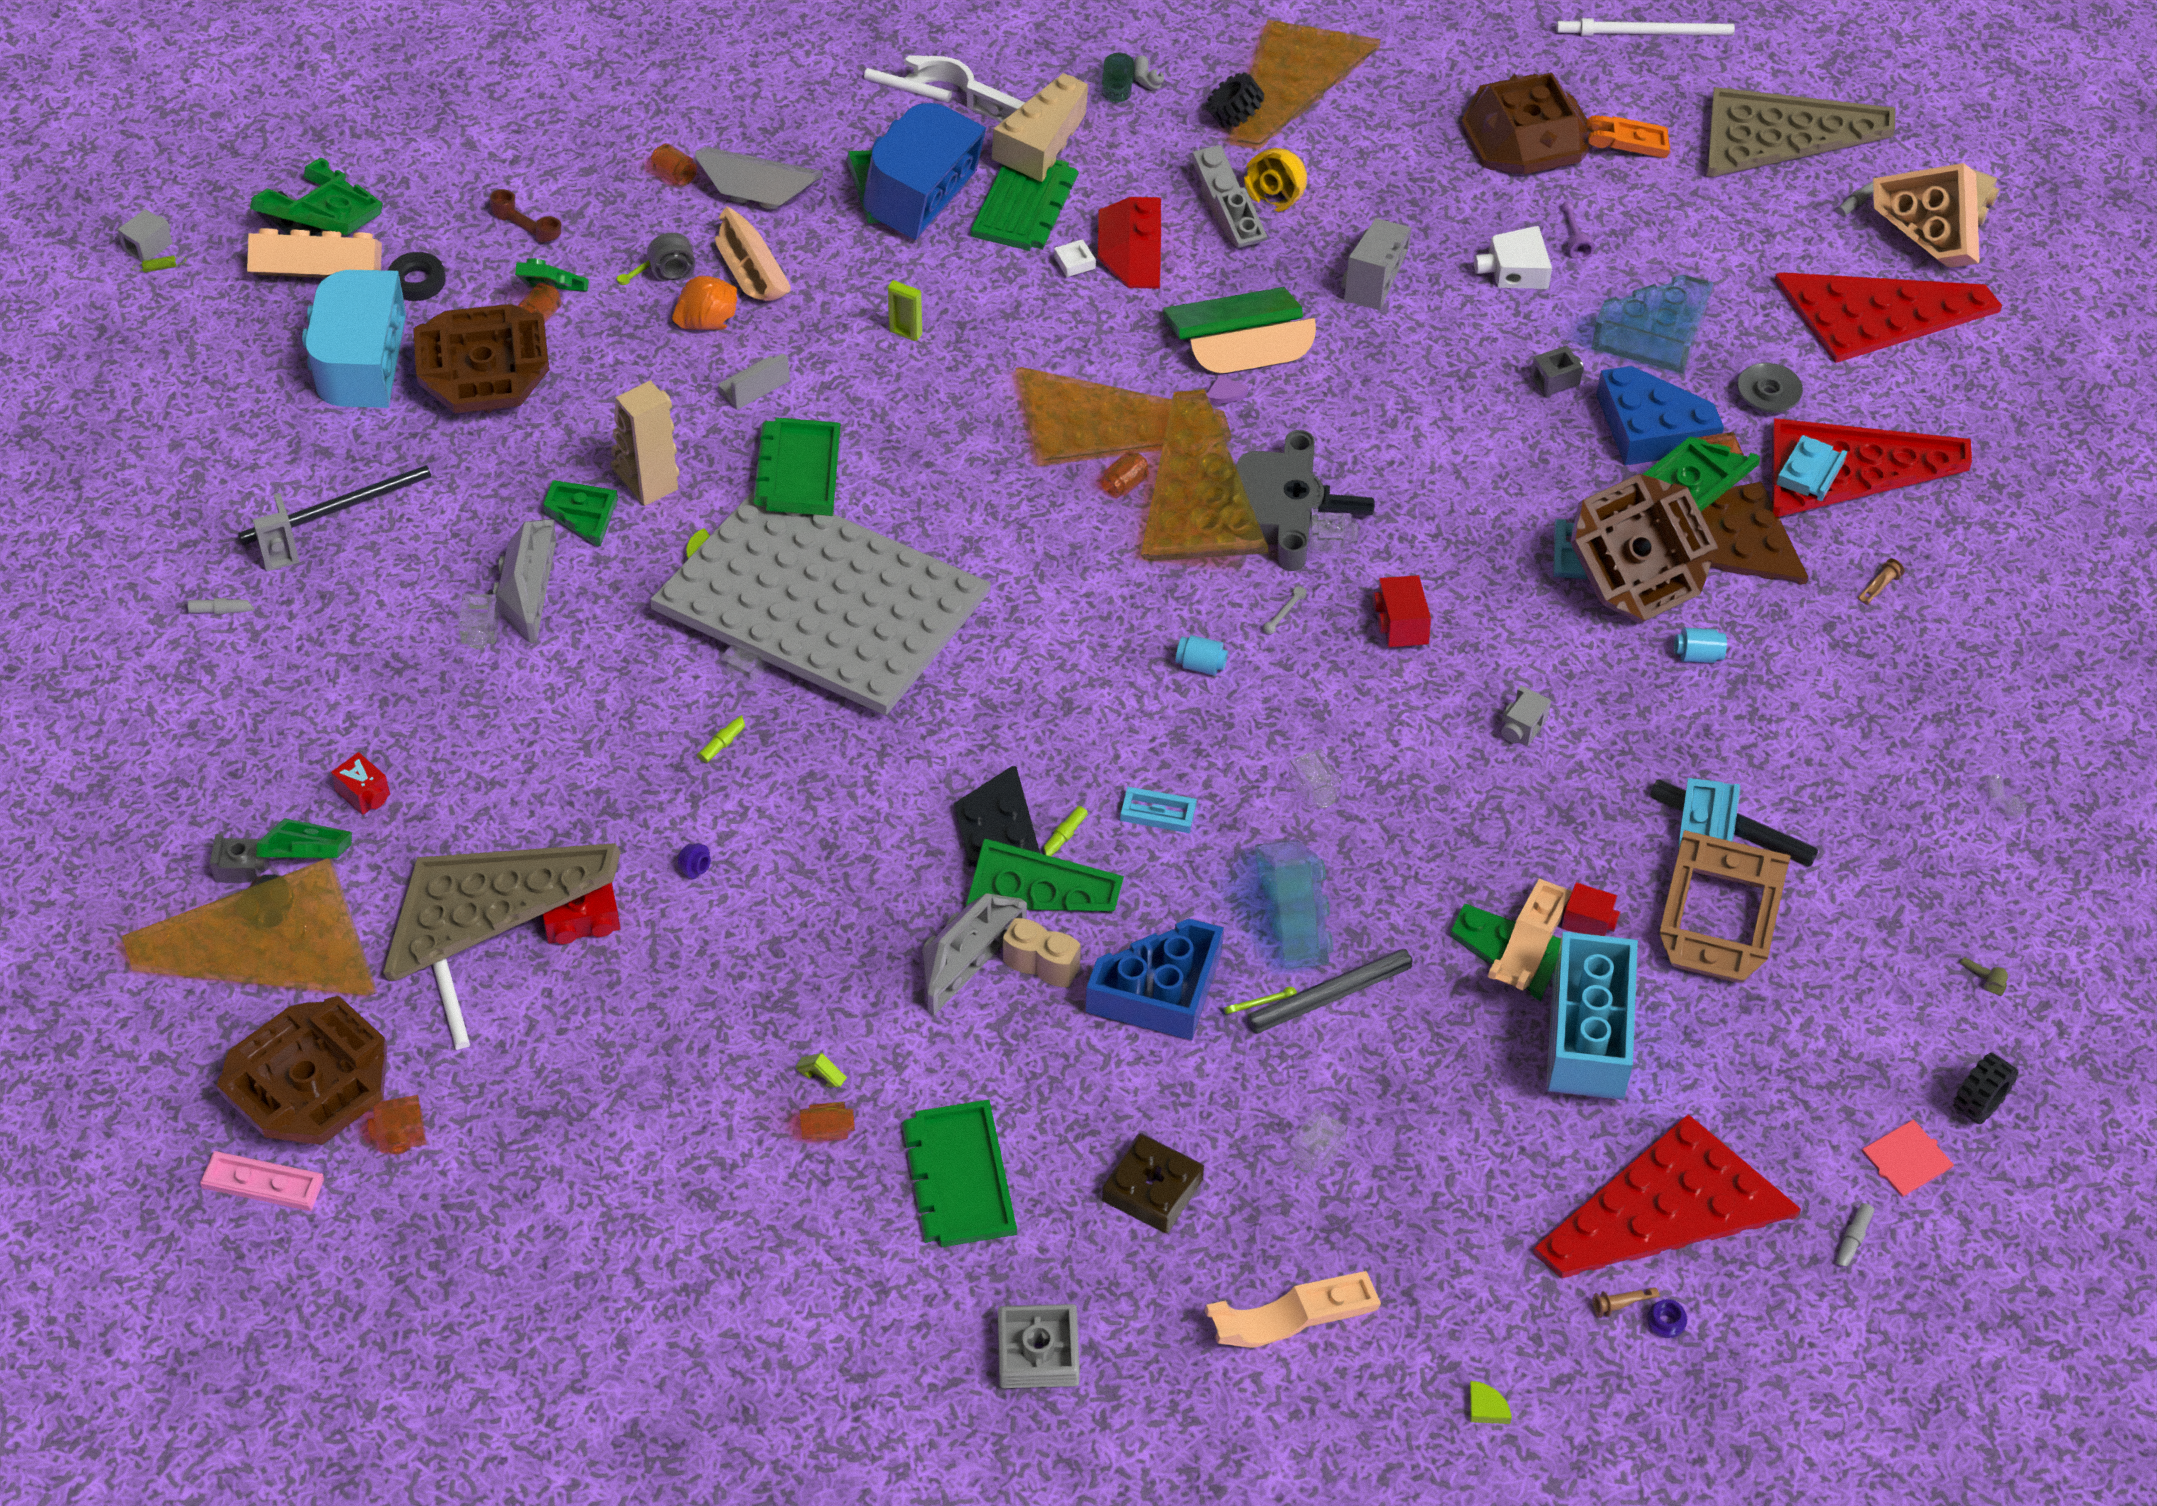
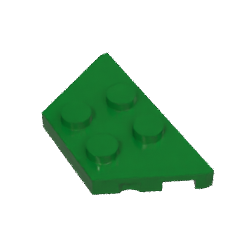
(1704, 469)

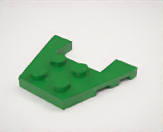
(331, 207)

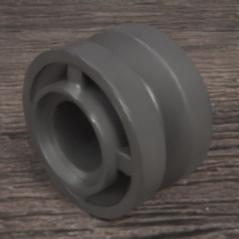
(671, 256)

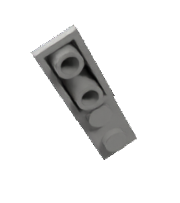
(1226, 199)

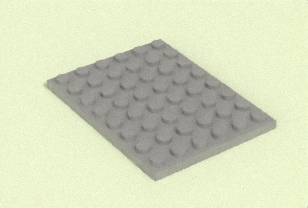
(823, 600)

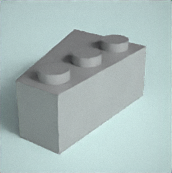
(1375, 263)

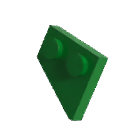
(536, 272)
(303, 840)

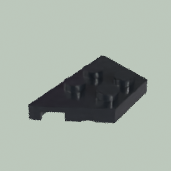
(997, 814)

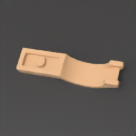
(1531, 935)
(1299, 1308)

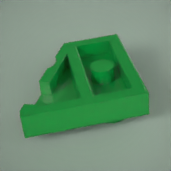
(581, 508)

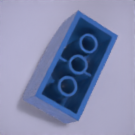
(921, 166)

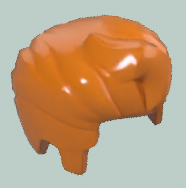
(705, 304)

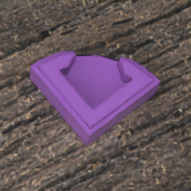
(1226, 391)

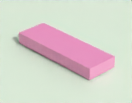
(262, 1181)

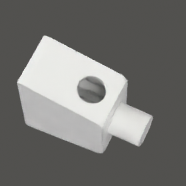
(1517, 260)

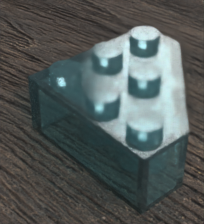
(1655, 323)
(1292, 880)

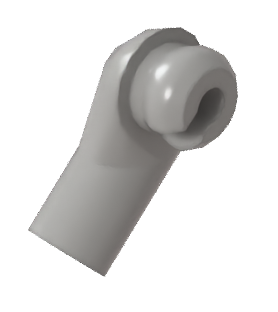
(1144, 77)

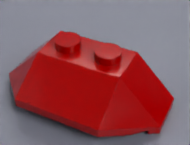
(1132, 241)

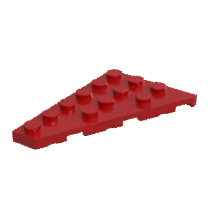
(1870, 313)
(1873, 464)
(1667, 1198)

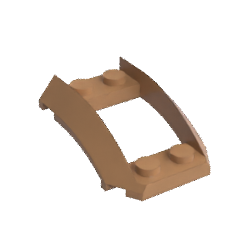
(1733, 863)

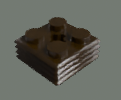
(1162, 1201)

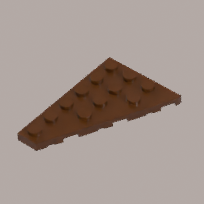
(1750, 536)

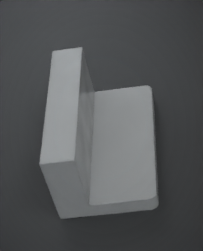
(755, 381)
(276, 538)

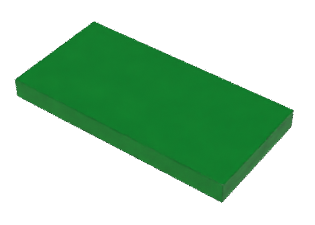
(1232, 313)

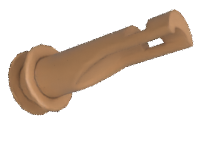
(1891, 570)
(1618, 1301)

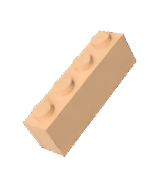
(311, 255)

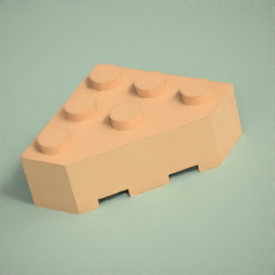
(1934, 210)

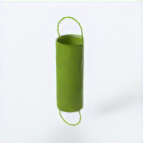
(159, 264)

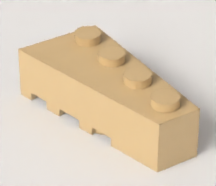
(1041, 127)
(645, 443)

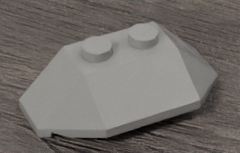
(755, 177)
(526, 576)
(966, 945)

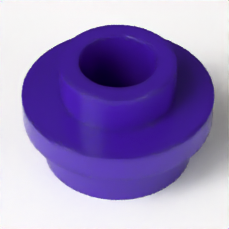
(694, 860)
(1667, 1308)

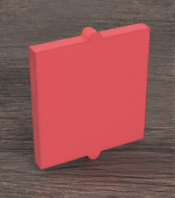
(1907, 1158)

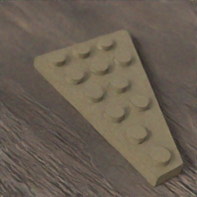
(1771, 128)
(479, 895)

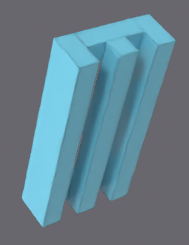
(1158, 815)

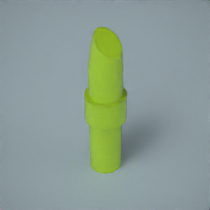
(721, 739)
(1065, 831)

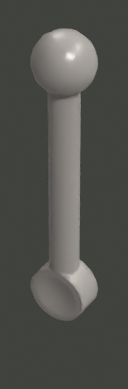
(1298, 593)

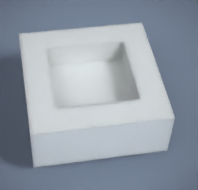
(1074, 258)

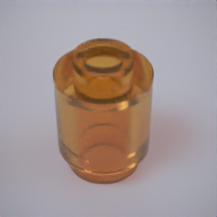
(673, 164)
(542, 299)
(1125, 474)
(826, 1121)

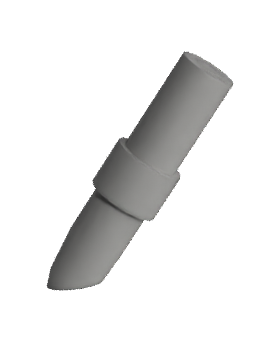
(1856, 199)
(219, 606)
(1855, 1234)

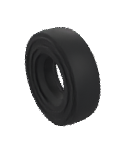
(424, 262)

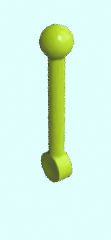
(624, 279)
(1288, 991)

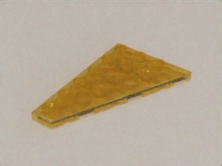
(1294, 71)
(1091, 420)
(1198, 492)
(274, 934)

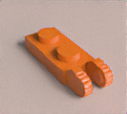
(1628, 135)

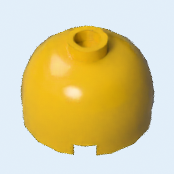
(1276, 172)

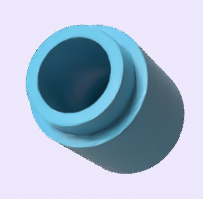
(1700, 645)
(1201, 654)

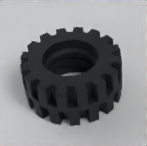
(1985, 1088)

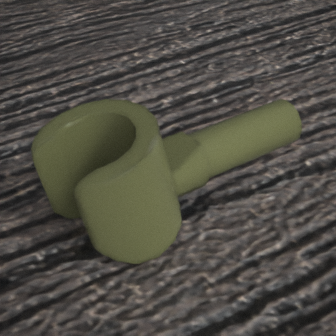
(1995, 978)

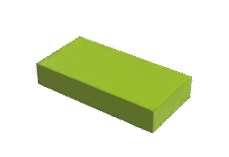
(905, 310)

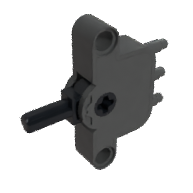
(1285, 492)

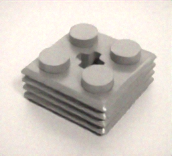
(1030, 1367)

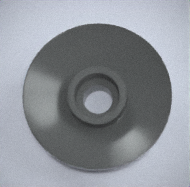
(1770, 387)

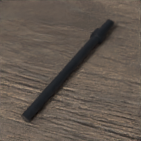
(347, 500)

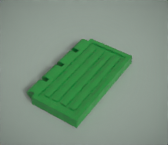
(1023, 209)
(797, 466)
(963, 1174)

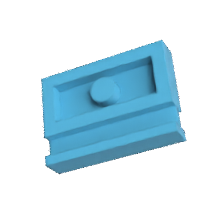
(1811, 468)
(1710, 808)

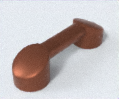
(503, 206)

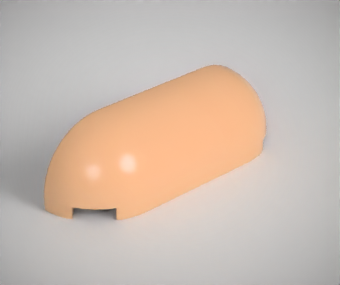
(750, 258)
(1254, 346)

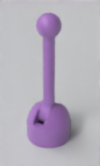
(1577, 240)

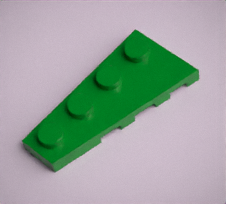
(1043, 880)

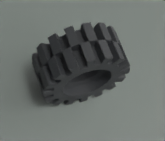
(1235, 100)

